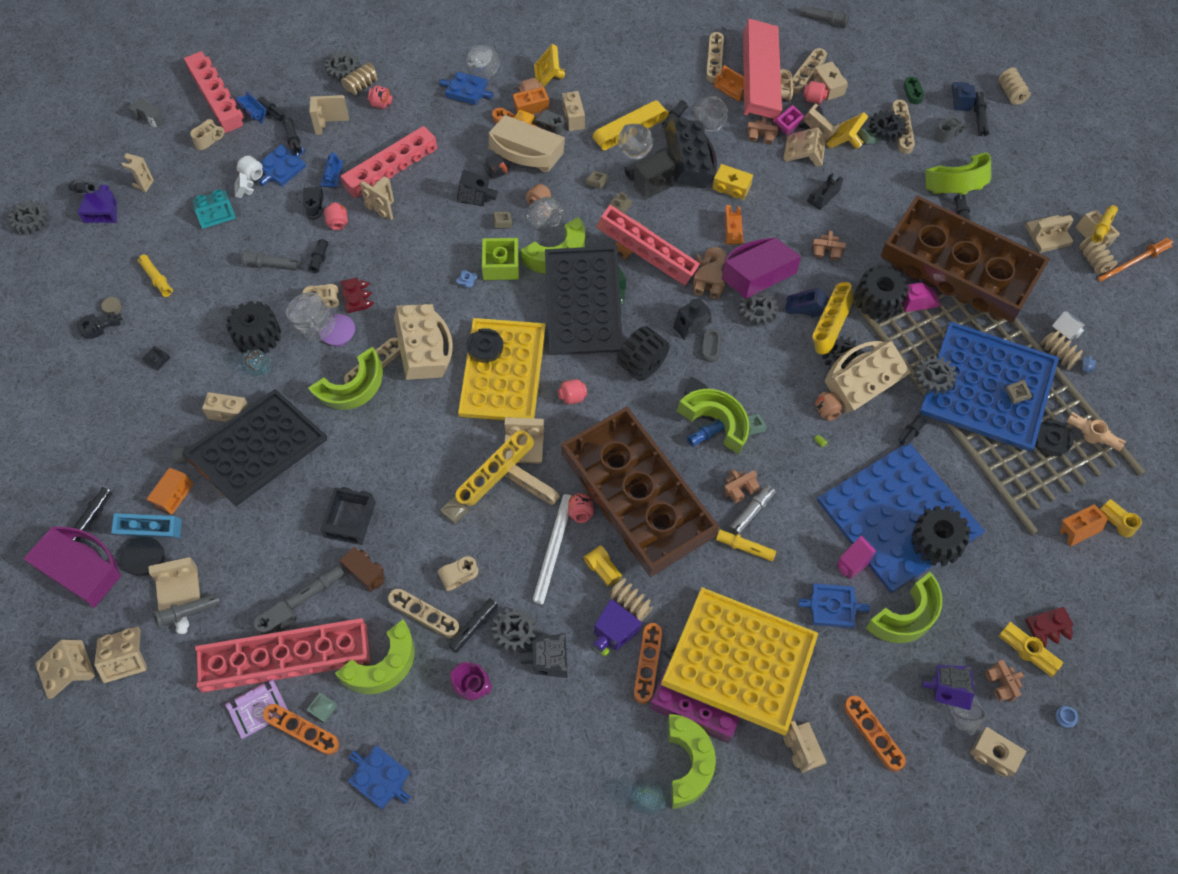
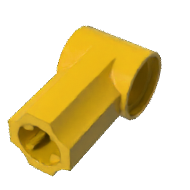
(1121, 518)
(599, 561)

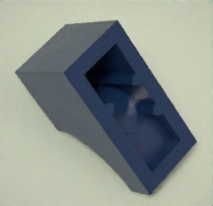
(963, 96)
(807, 302)

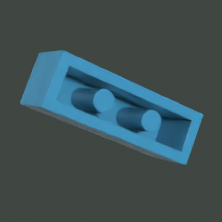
(146, 526)

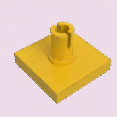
(548, 66)
(848, 131)

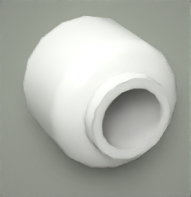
(250, 167)

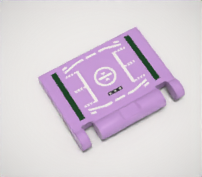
(251, 705)

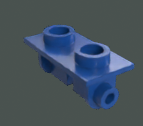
(252, 107)
(332, 171)

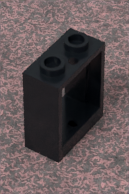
(346, 534)

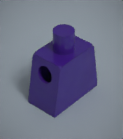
(99, 206)
(615, 627)

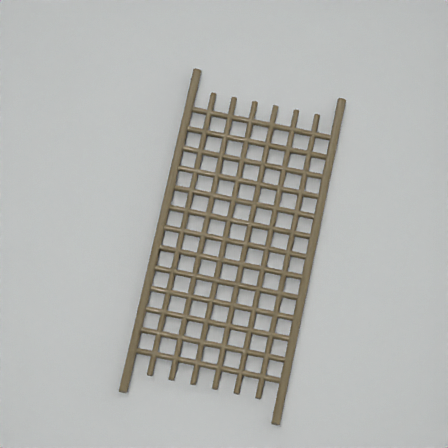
(987, 470)

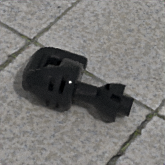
(95, 327)

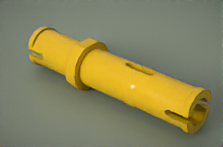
(1103, 227)
(157, 279)
(738, 542)

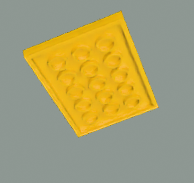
(511, 381)

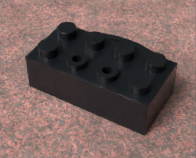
(690, 152)

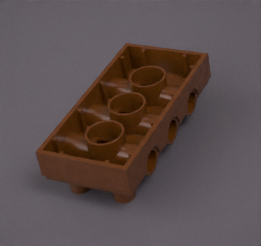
(964, 259)
(643, 473)

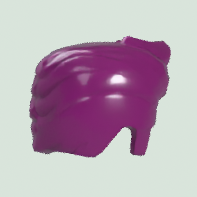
(470, 681)

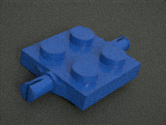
(466, 88)
(281, 166)
(833, 605)
(379, 777)

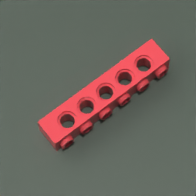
(214, 91)
(390, 160)
(647, 245)

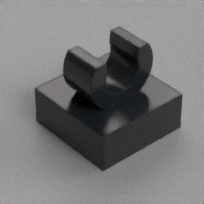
(156, 358)

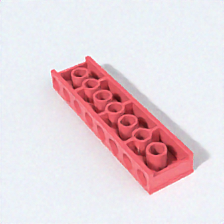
(761, 69)
(281, 655)

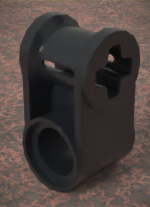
(313, 201)

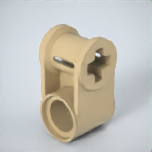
(786, 85)
(205, 134)
(323, 292)
(456, 573)

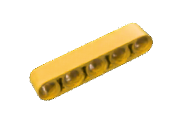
(646, 116)
(833, 318)
(485, 472)

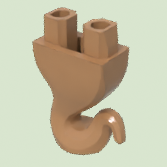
(710, 274)

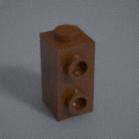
(362, 569)

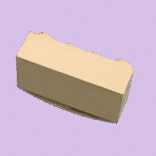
(526, 144)
(422, 341)
(866, 374)

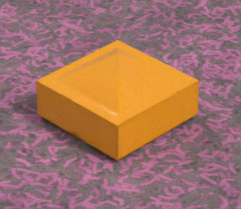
(524, 117)

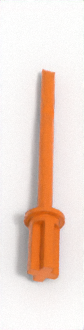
(1152, 250)

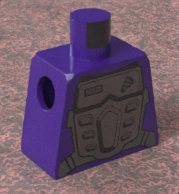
(951, 685)

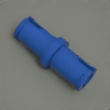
(705, 433)

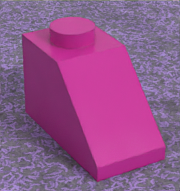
(789, 120)
(920, 298)
(855, 558)

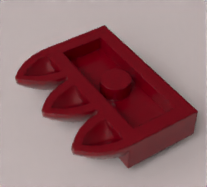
(355, 296)
(1050, 624)

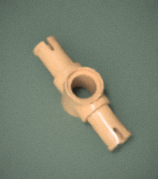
(1101, 435)

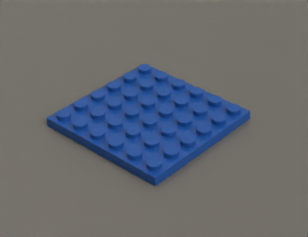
(979, 395)
(884, 508)

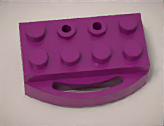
(759, 265)
(74, 564)
(713, 720)

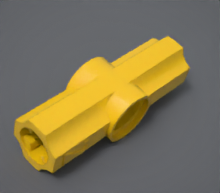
(1041, 657)

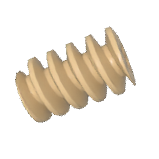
(359, 78)
(1014, 86)
(1097, 255)
(1062, 349)
(630, 600)

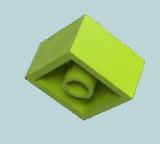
(500, 258)

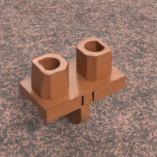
(762, 128)
(828, 243)
(739, 481)
(1008, 680)

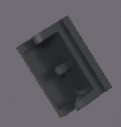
(825, 192)

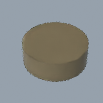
(111, 305)

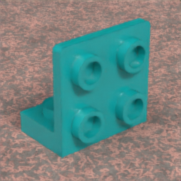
(213, 208)

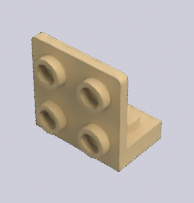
(327, 109)
(806, 144)
(534, 428)
(176, 582)
(119, 655)
(62, 665)
(804, 747)

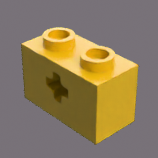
(732, 181)

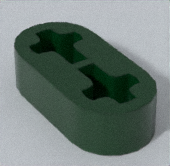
(910, 91)

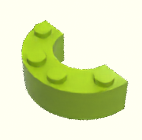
(961, 178)
(534, 254)
(357, 391)
(719, 406)
(910, 627)
(387, 673)
(702, 756)

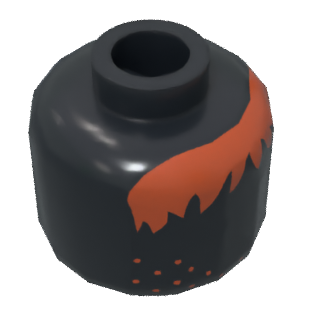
(496, 166)

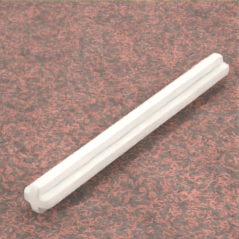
(552, 551)

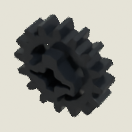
(887, 125)
(840, 347)

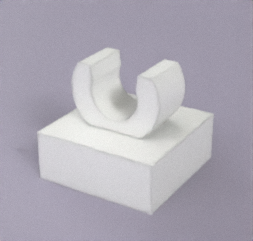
(243, 186)

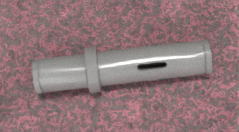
(757, 504)

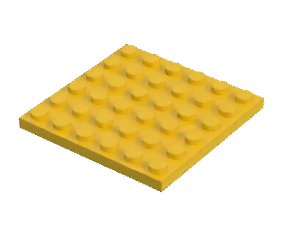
(741, 660)

